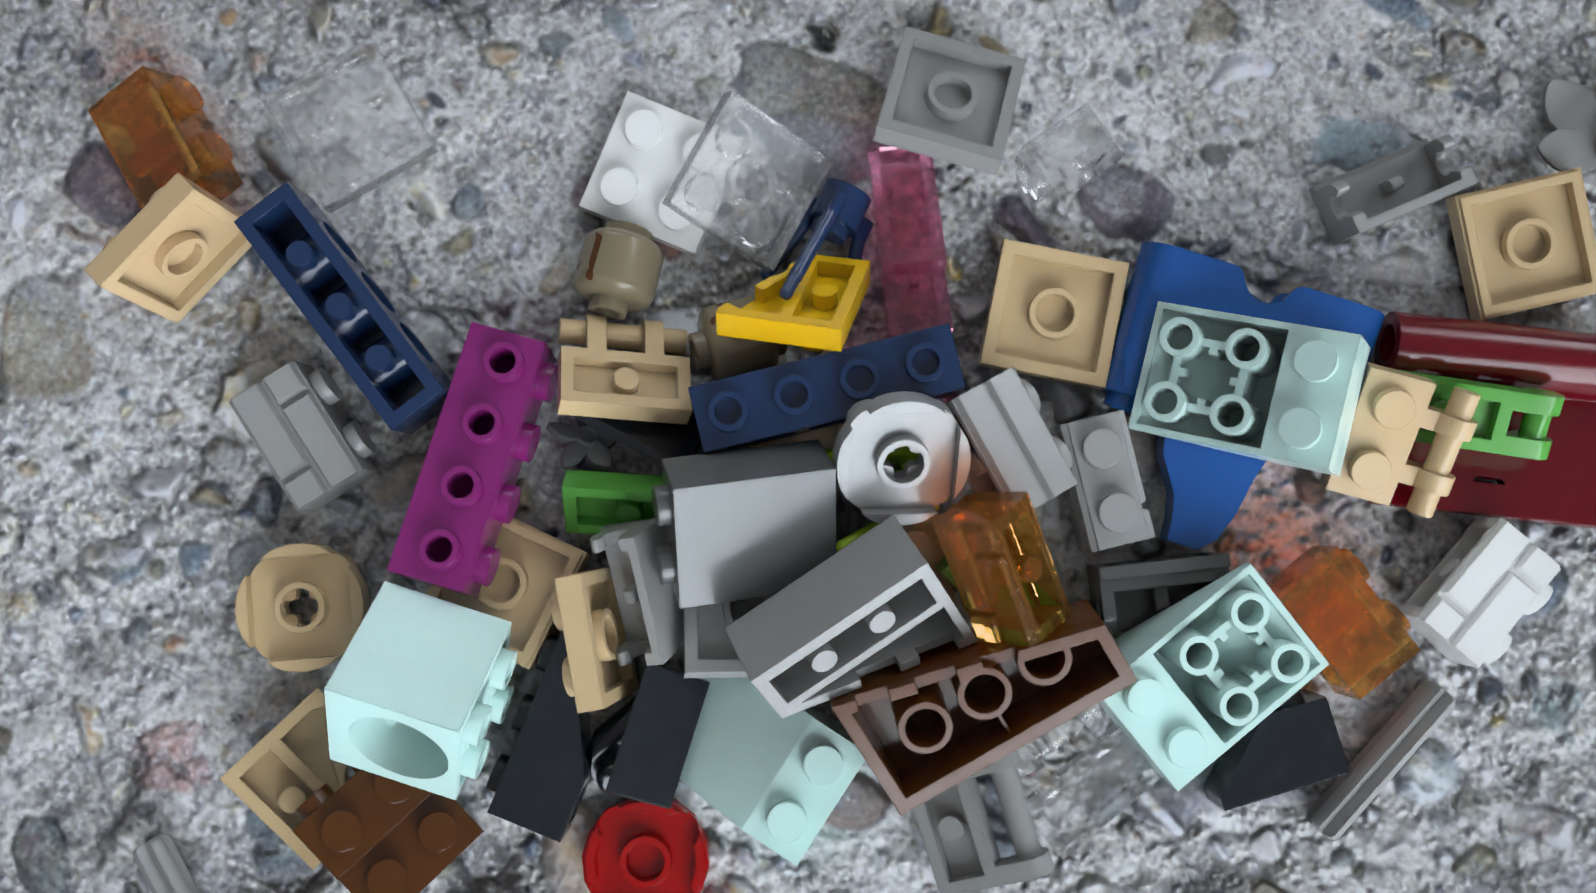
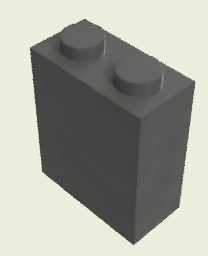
(744, 520)

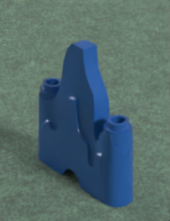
(1199, 481)

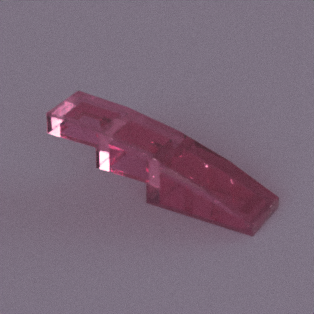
(908, 241)

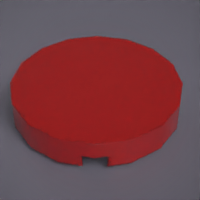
(646, 850)

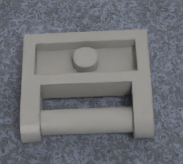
(962, 839)

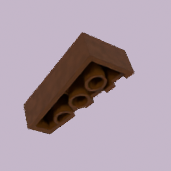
(977, 704)

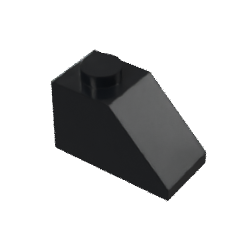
(1280, 754)

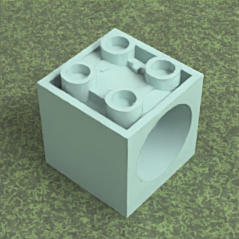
(420, 691)

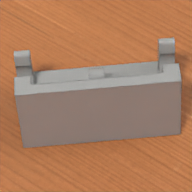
(1389, 188)
(646, 607)

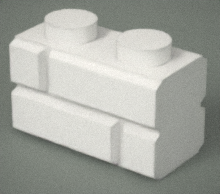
(1481, 592)

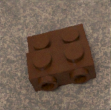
(384, 833)

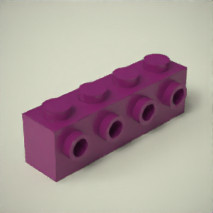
(475, 461)

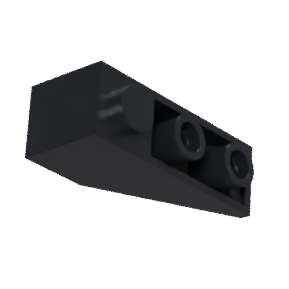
(551, 758)

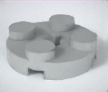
(894, 421)

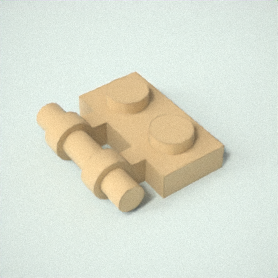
(623, 383)
(1383, 432)

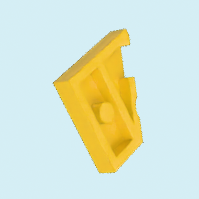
(815, 315)

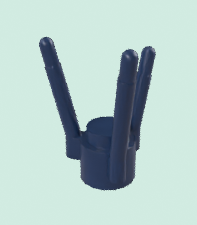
(832, 218)

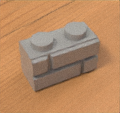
(305, 435)
(1011, 441)
(1109, 488)

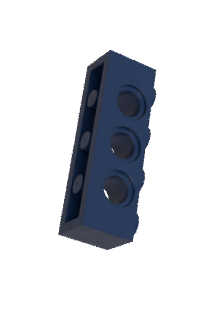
(346, 308)
(823, 388)

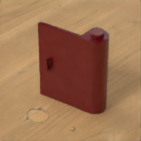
(1516, 356)

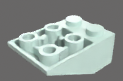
(1251, 386)
(1210, 673)

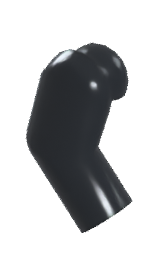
(606, 743)

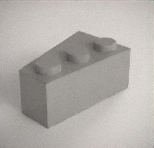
(847, 619)

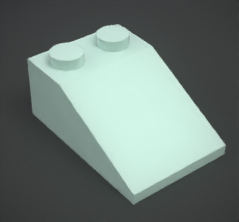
(767, 770)

